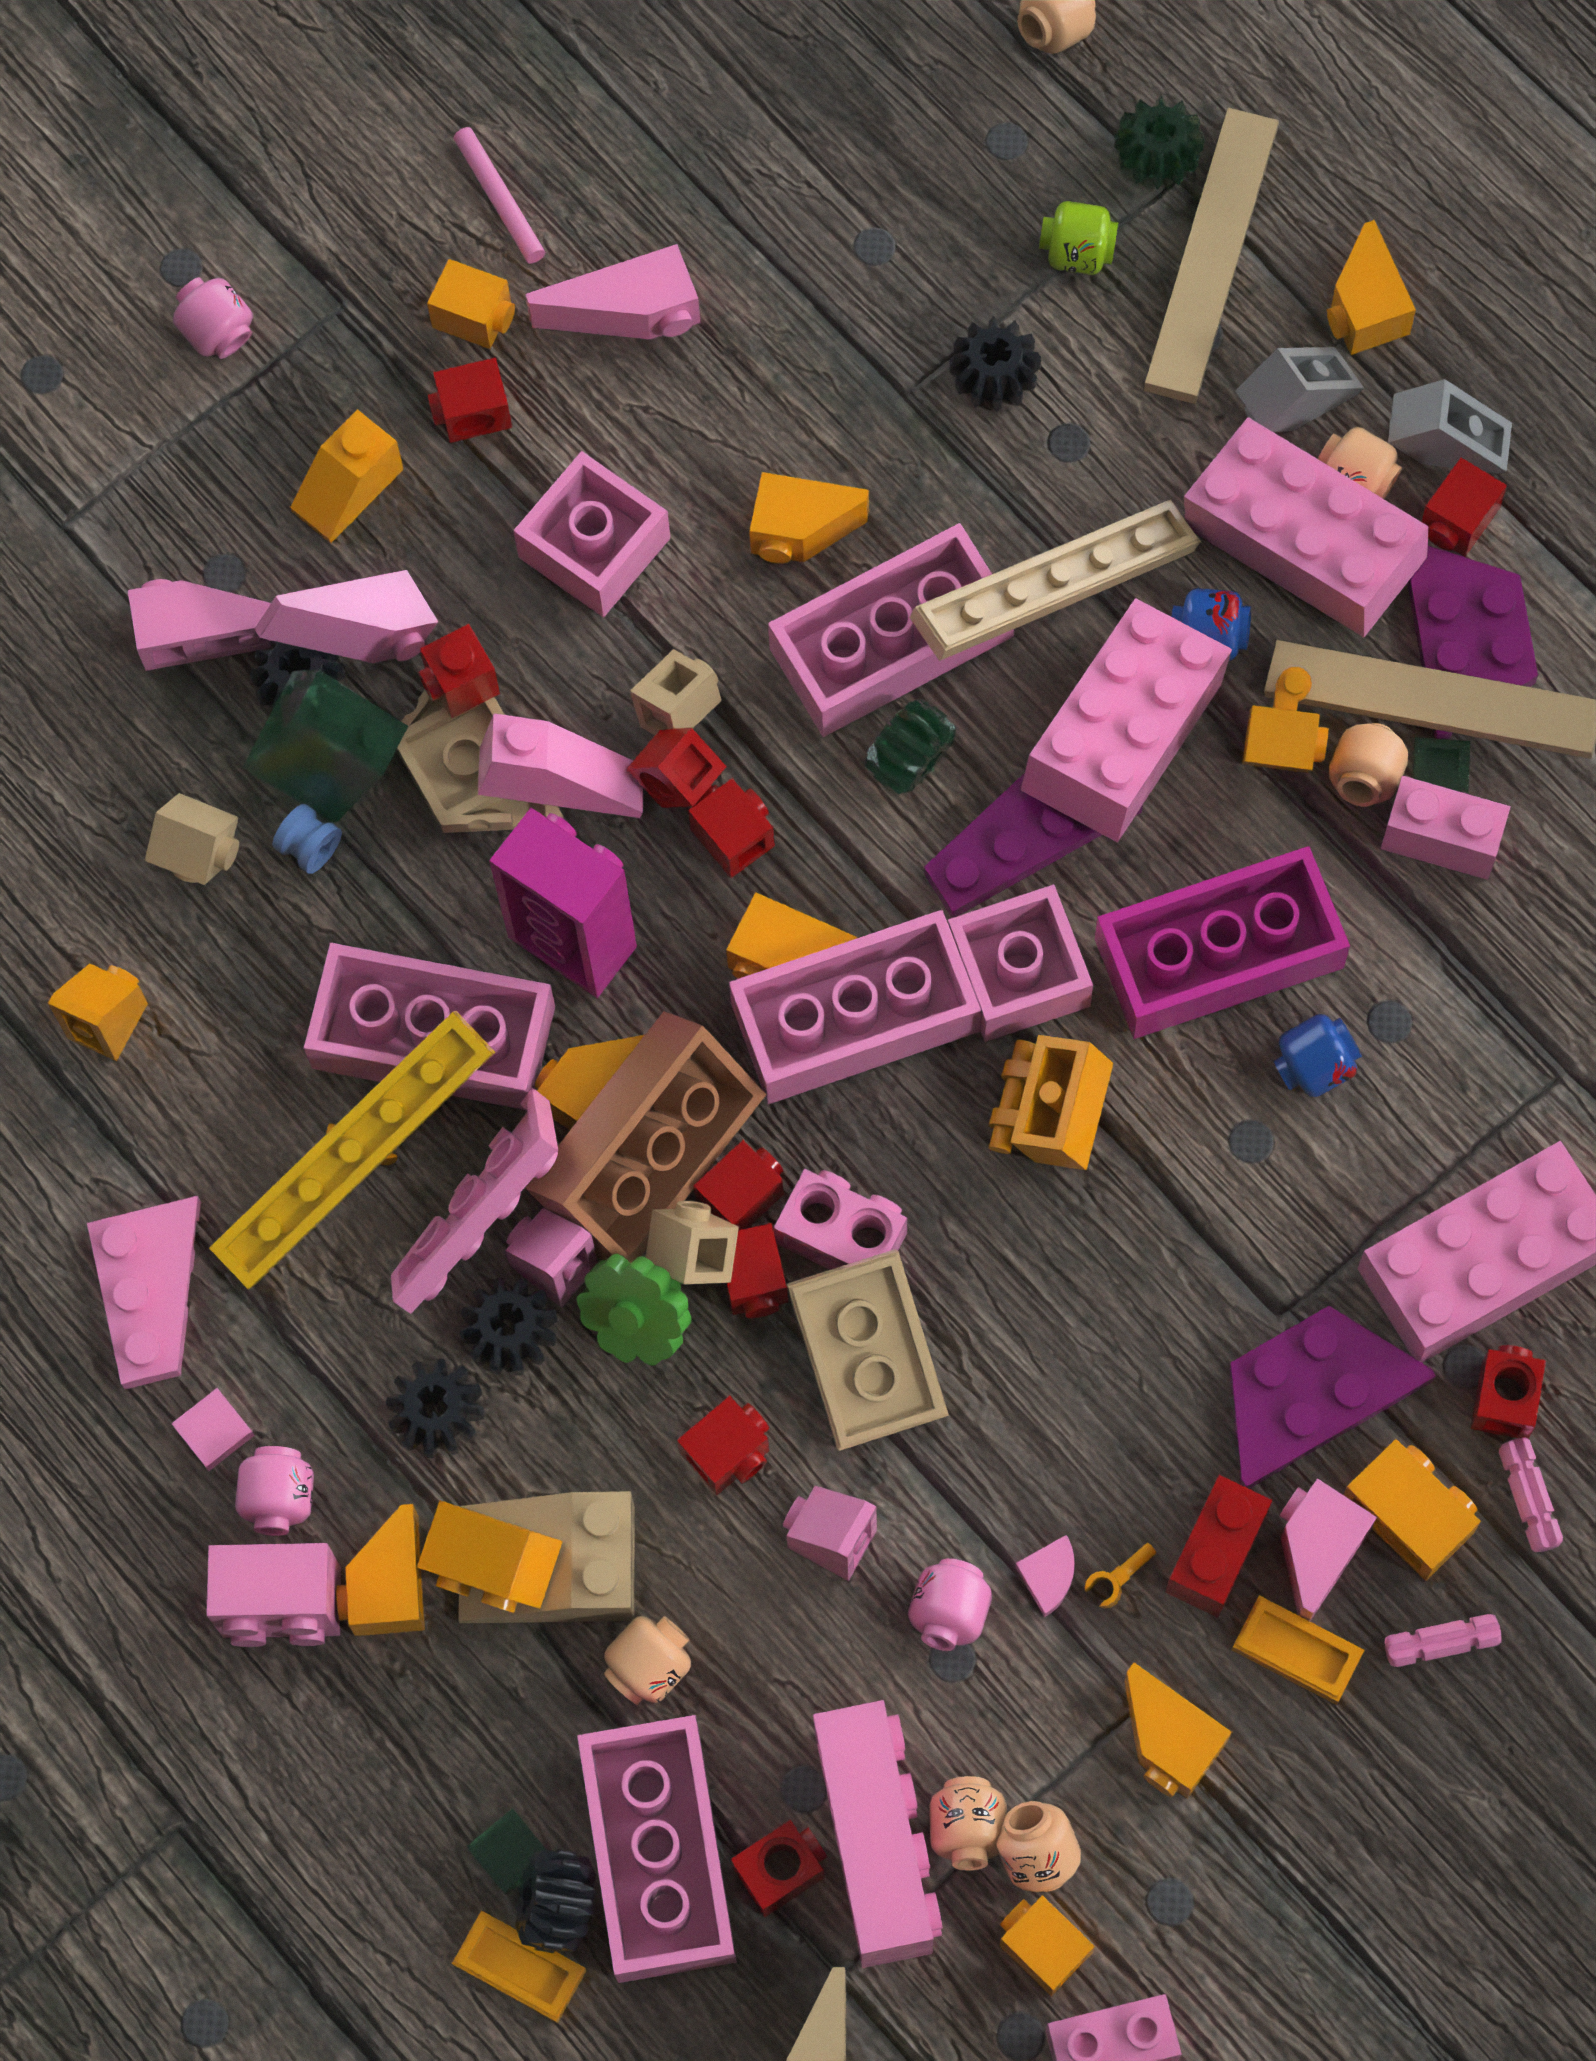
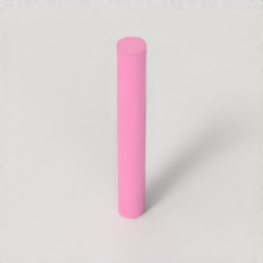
(499, 195)

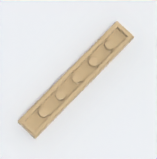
(1211, 256)
(1054, 580)
(1440, 699)

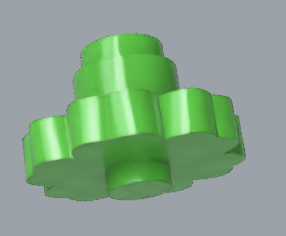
(634, 1309)

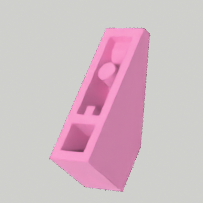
(628, 299)
(353, 619)
(192, 623)
(554, 767)

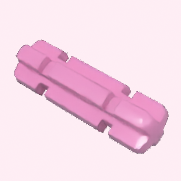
(1530, 1495)
(1443, 1640)

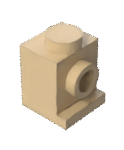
(675, 693)

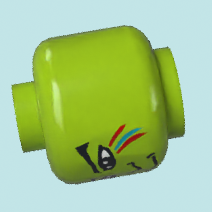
(1079, 238)

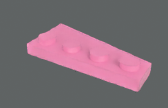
(478, 1203)

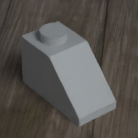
(1297, 387)
(1444, 423)

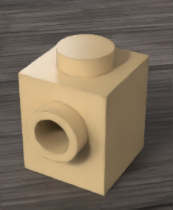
(192, 839)
(692, 1243)

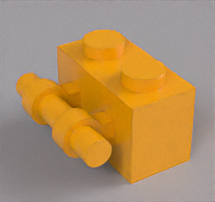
(1281, 734)
(1051, 1101)

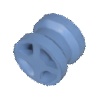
(307, 838)

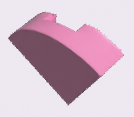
(1049, 1574)

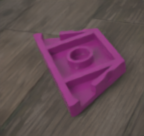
(1471, 620)
(1313, 1389)

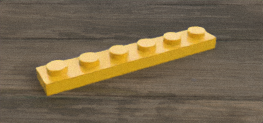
(352, 1149)

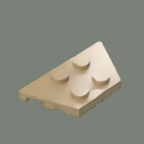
(445, 768)

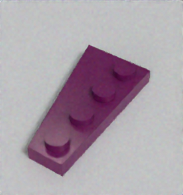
(1002, 848)

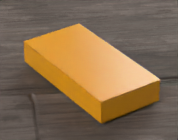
(1297, 1650)
(517, 1970)

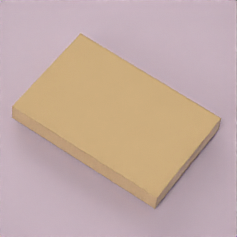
(867, 1349)

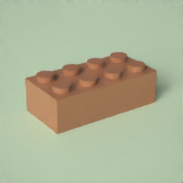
(648, 1136)

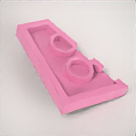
(144, 1285)

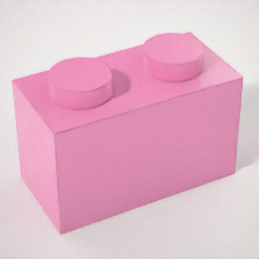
(1445, 827)

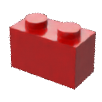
(1218, 1546)

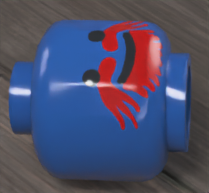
(1218, 616)
(1317, 1055)

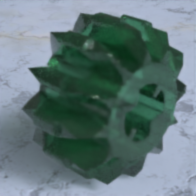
(1139, 146)
(910, 746)

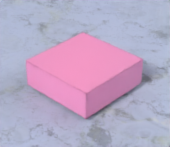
(212, 1429)

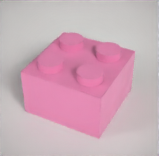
(592, 534)
(1022, 962)
(273, 1592)

